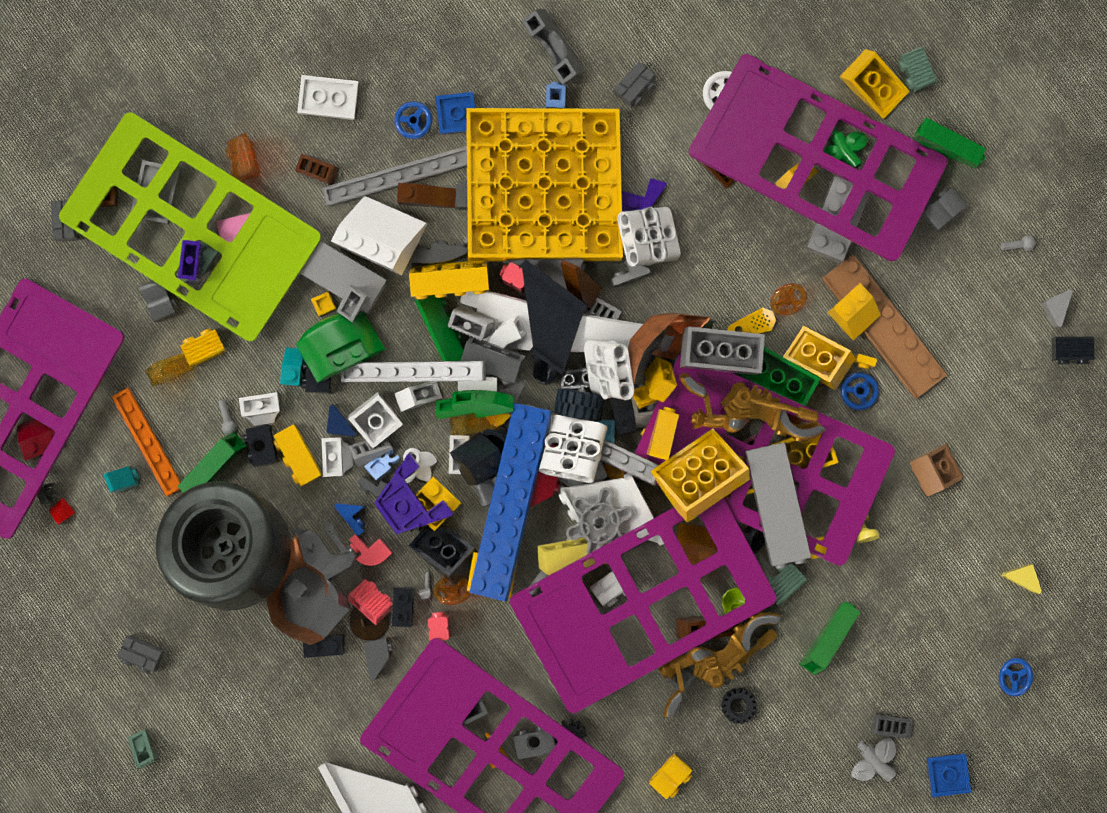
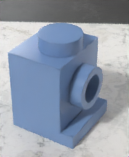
(555, 88)

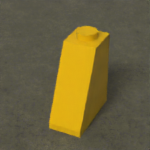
(663, 433)

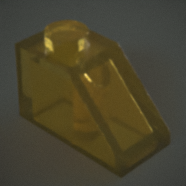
(168, 369)
(470, 424)

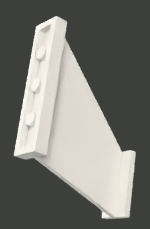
(624, 494)
(369, 794)

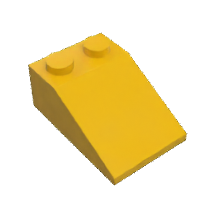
(874, 83)
(820, 357)

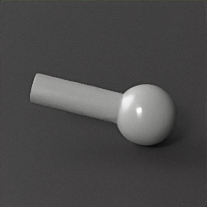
(1027, 243)
(228, 426)

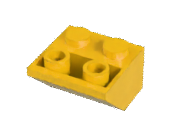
(432, 494)

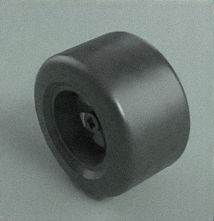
(185, 533)

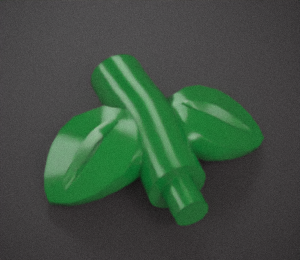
(845, 147)

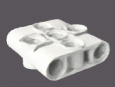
(648, 236)
(609, 369)
(556, 458)

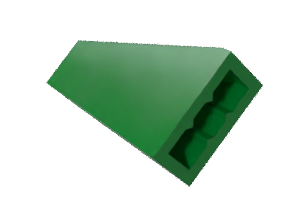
(949, 143)
(215, 461)
(829, 638)

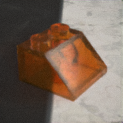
(243, 158)
(695, 542)

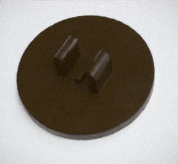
(364, 628)

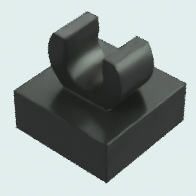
(44, 495)

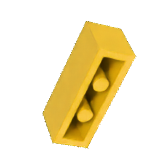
(297, 455)

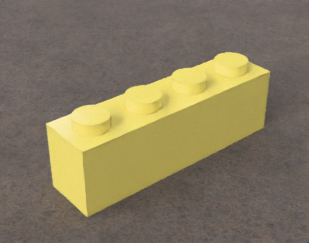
(560, 554)

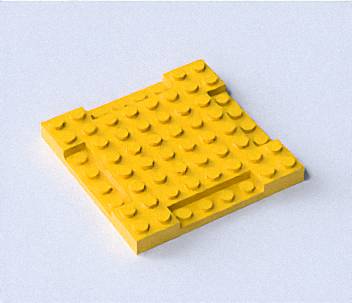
(543, 184)

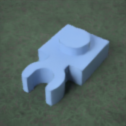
(380, 466)

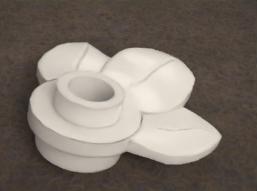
(425, 460)

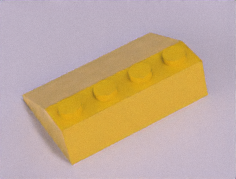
(449, 278)
(700, 475)

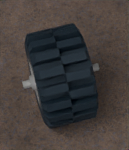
(579, 404)

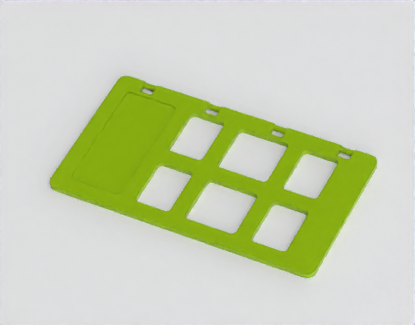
(253, 267)

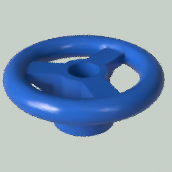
(416, 126)
(868, 380)
(1019, 678)

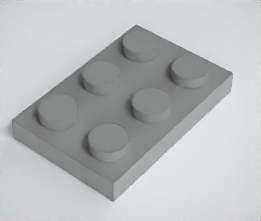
(146, 174)

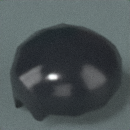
(543, 374)

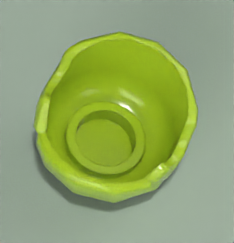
(732, 600)

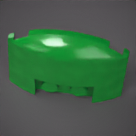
(338, 345)

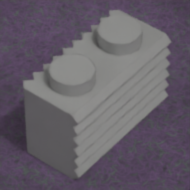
(471, 323)

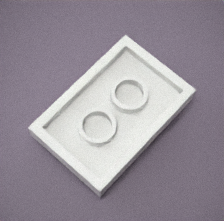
(328, 97)

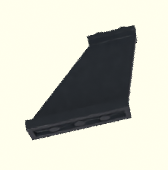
(552, 317)

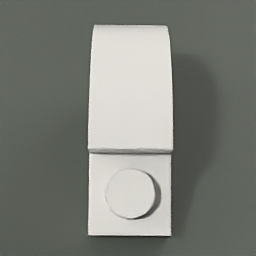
(506, 333)

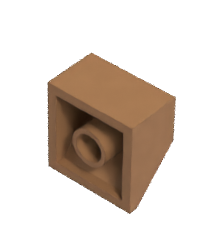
(936, 470)

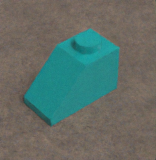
(292, 368)
(122, 479)

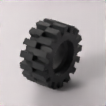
(750, 705)

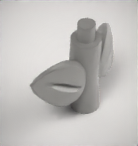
(875, 760)

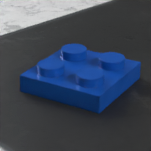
(452, 112)
(948, 775)

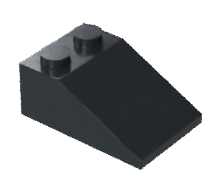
(444, 552)

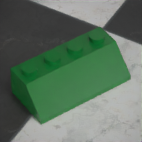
(436, 320)
(784, 378)

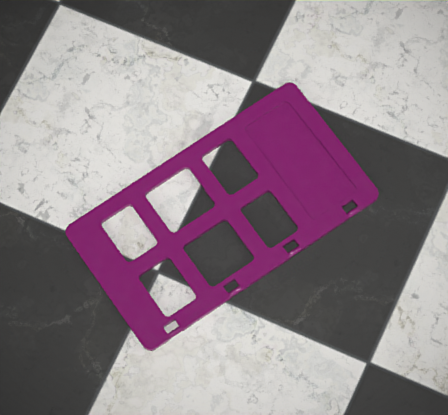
(751, 121)
(55, 342)
(853, 500)
(576, 638)
(430, 711)

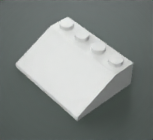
(380, 234)

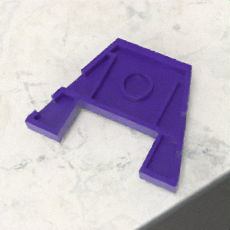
(635, 202)
(402, 506)

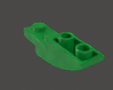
(481, 402)

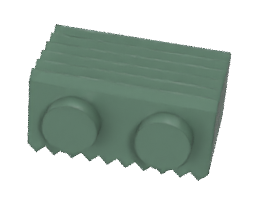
(917, 70)
(786, 582)

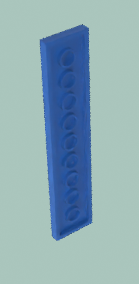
(510, 502)

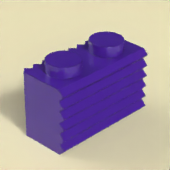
(191, 261)

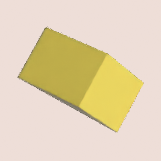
(1025, 577)

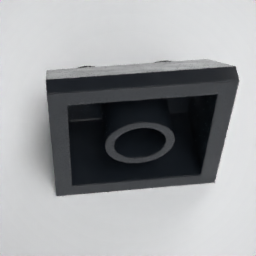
(477, 459)

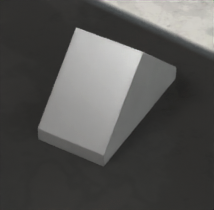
(352, 303)
(1056, 308)

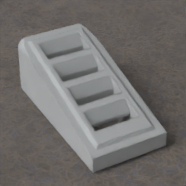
(617, 312)
(362, 457)

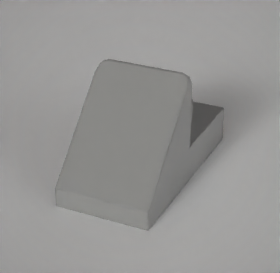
(634, 273)

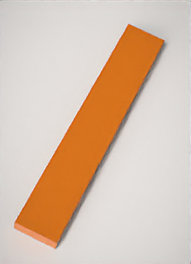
(147, 441)

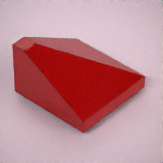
(61, 511)

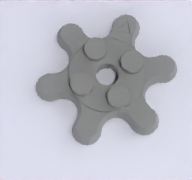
(589, 513)

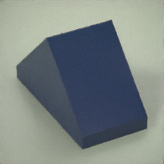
(338, 424)

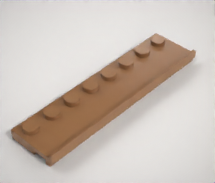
(889, 332)

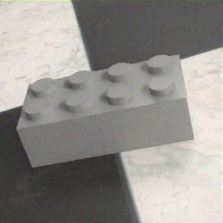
(824, 241)
(722, 350)

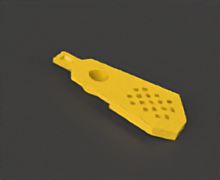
(747, 326)

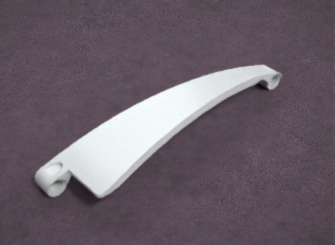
(503, 307)

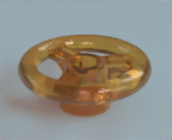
(786, 297)
(451, 592)

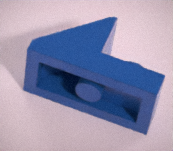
(348, 513)

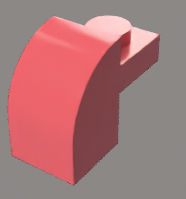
(374, 554)

